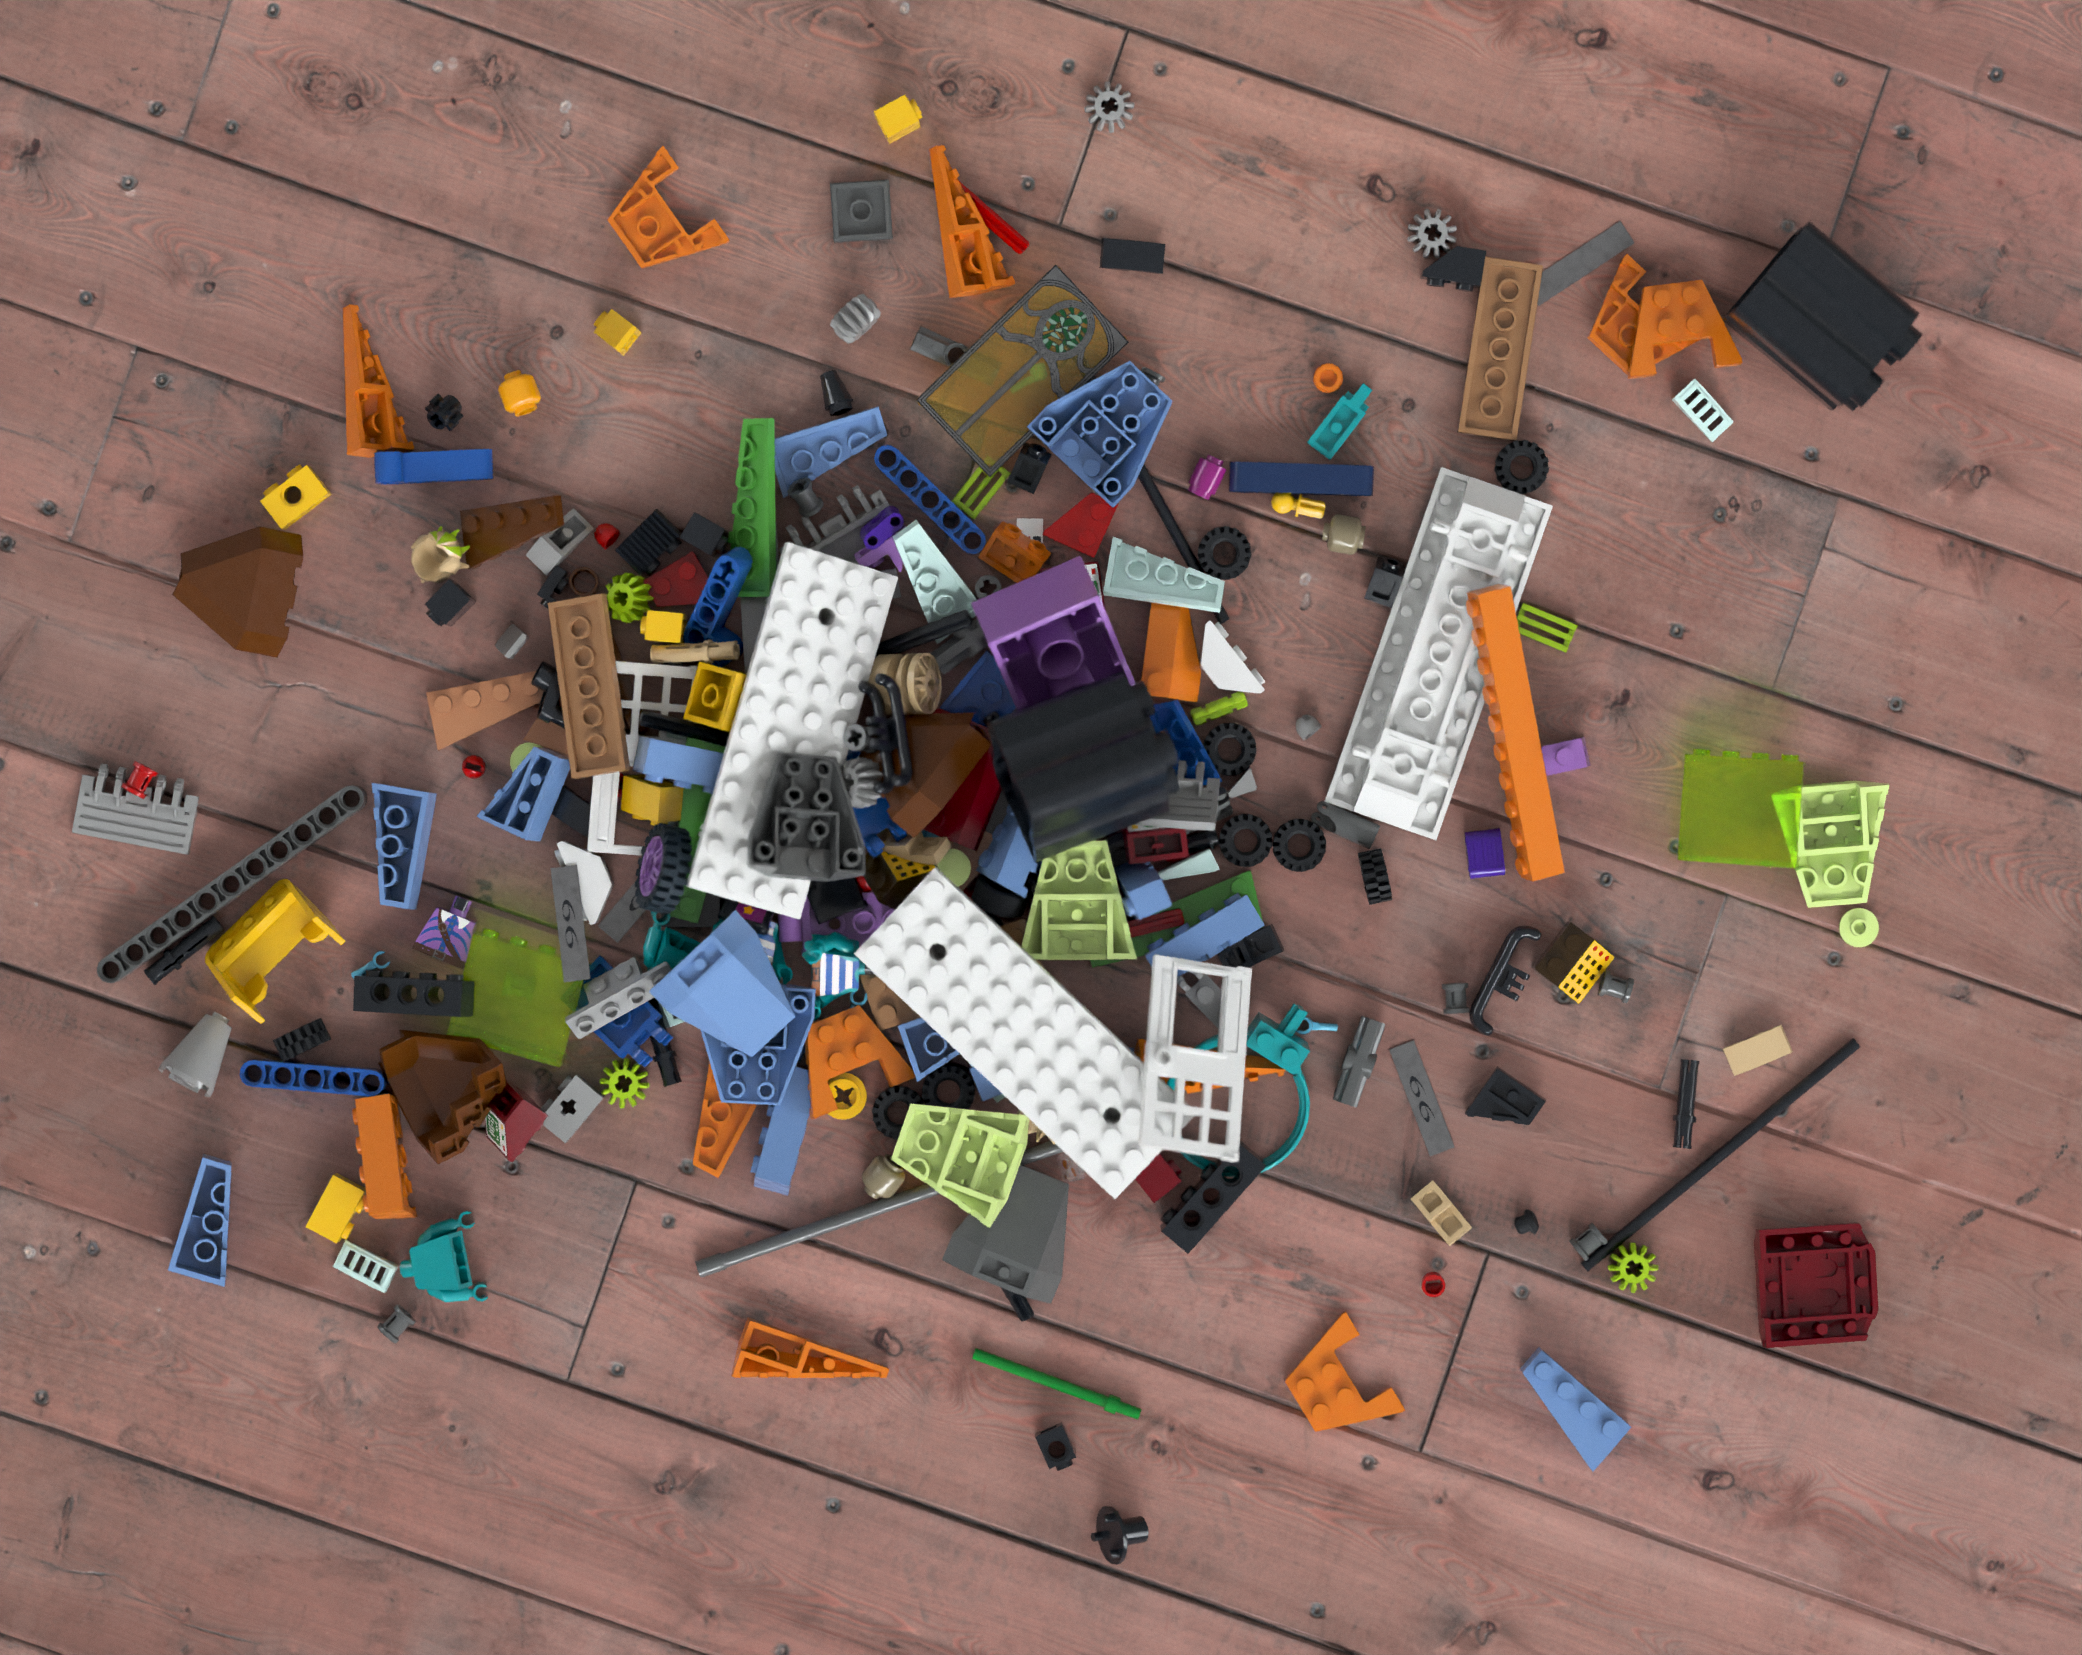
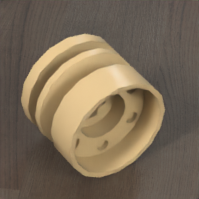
(916, 677)

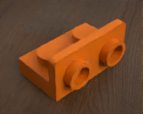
(1014, 553)

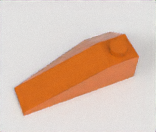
(1171, 655)

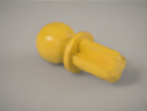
(1286, 502)

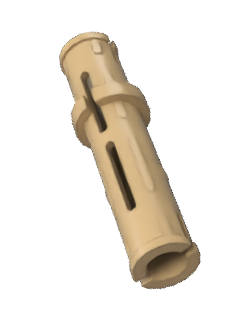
(706, 651)

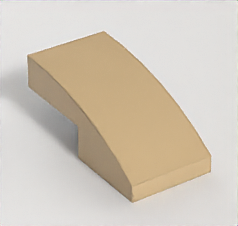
(919, 849)
(1757, 1050)
(1441, 1213)

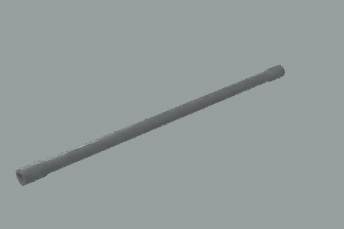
(724, 1260)

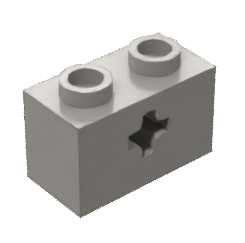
(586, 1100)

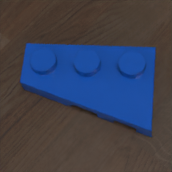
(1189, 748)

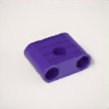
(881, 527)
(1484, 853)

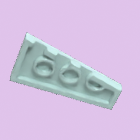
(932, 576)
(1149, 578)

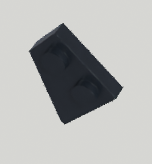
(1506, 1100)

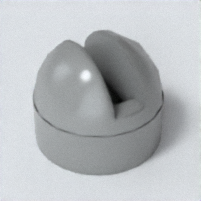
(1307, 726)

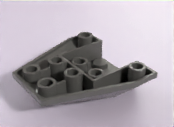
(806, 823)
(1023, 1244)

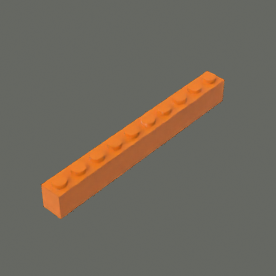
(1515, 732)

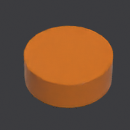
(1328, 378)

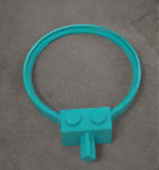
(1284, 1049)

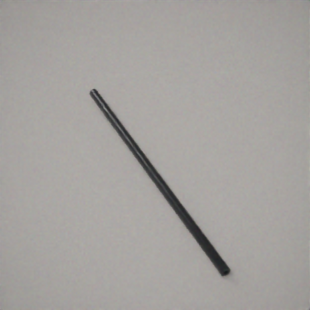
(1172, 527)
(1721, 1154)

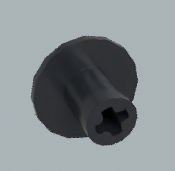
(1117, 1533)

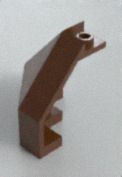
(244, 587)
(942, 756)
(442, 1087)

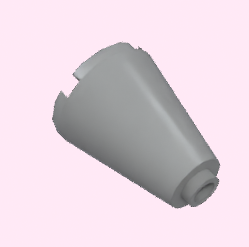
(199, 1055)

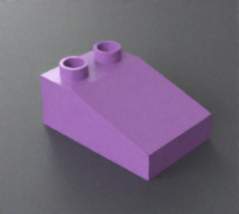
(1050, 634)

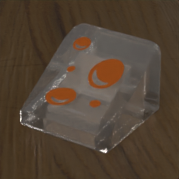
(1069, 1168)

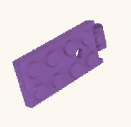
(854, 925)

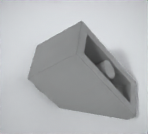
(560, 543)

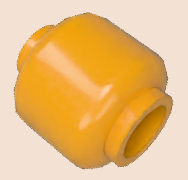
(519, 393)

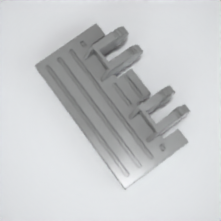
(840, 538)
(1191, 805)
(133, 818)

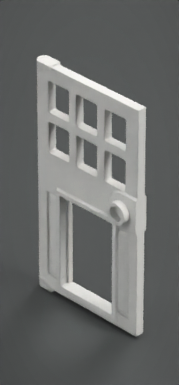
(605, 787)
(1183, 1063)

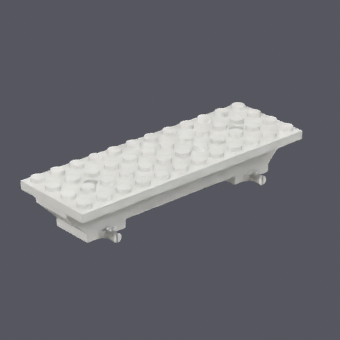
(1425, 673)
(795, 700)
(1019, 1029)

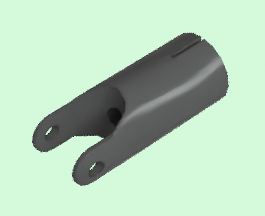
(1346, 824)

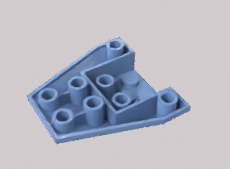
(1105, 429)
(728, 988)
(768, 1073)

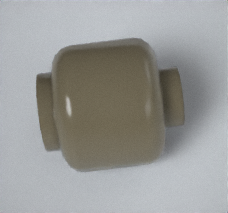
(1344, 534)
(882, 1177)

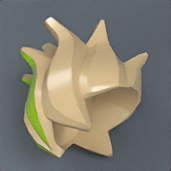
(437, 556)

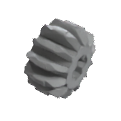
(1106, 97)
(1422, 237)
(855, 318)
(860, 777)

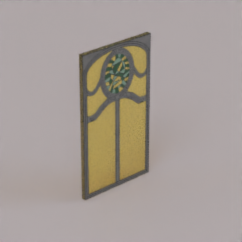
(1020, 365)

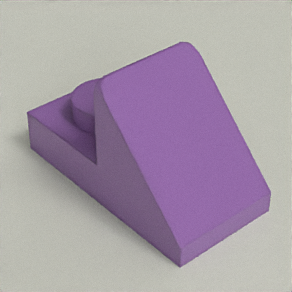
(872, 558)

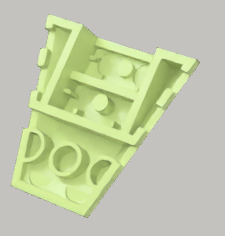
(1839, 840)
(1078, 908)
(964, 1154)

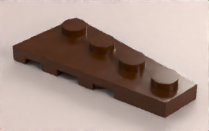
(507, 526)

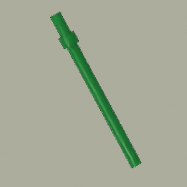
(1110, 1403)

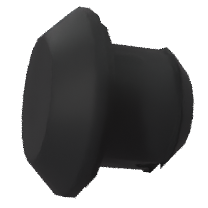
(1526, 1223)

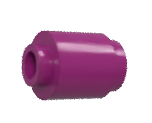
(1206, 477)

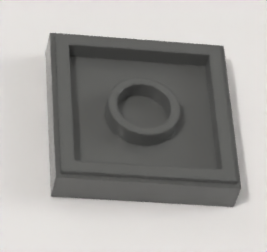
(861, 211)

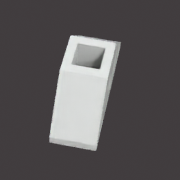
(1226, 664)
(593, 877)

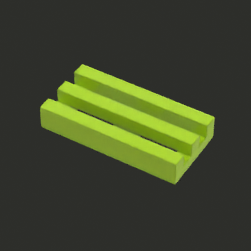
(965, 507)
(1567, 637)

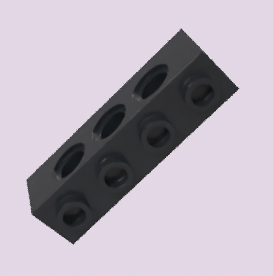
(370, 995)
(1188, 1234)

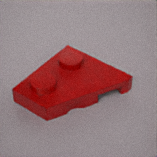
(1083, 525)
(678, 583)

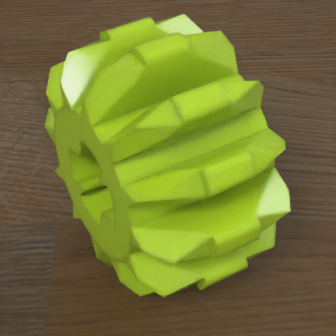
(628, 597)
(633, 1087)
(1628, 1277)

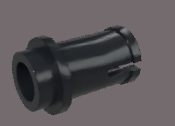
(1202, 840)

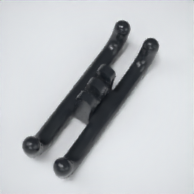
(890, 733)
(1501, 977)

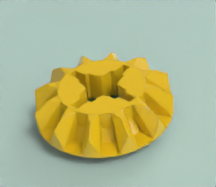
(857, 1097)

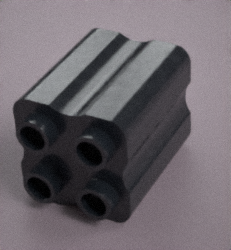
(1825, 319)
(1083, 764)

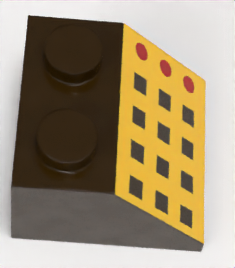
(893, 877)
(1573, 962)

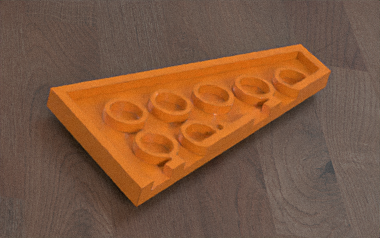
(718, 1129)

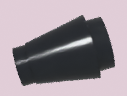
(835, 395)

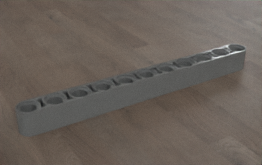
(222, 895)

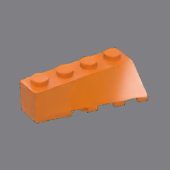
(382, 1158)

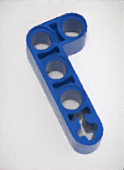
(433, 466)
(720, 601)

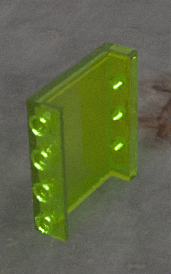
(1741, 809)
(518, 998)

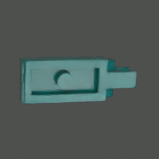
(1340, 422)

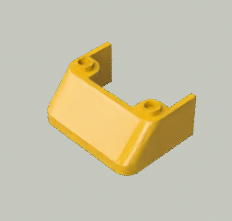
(262, 940)

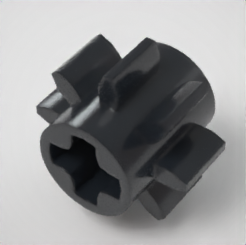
(444, 412)

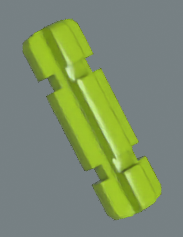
(1219, 708)

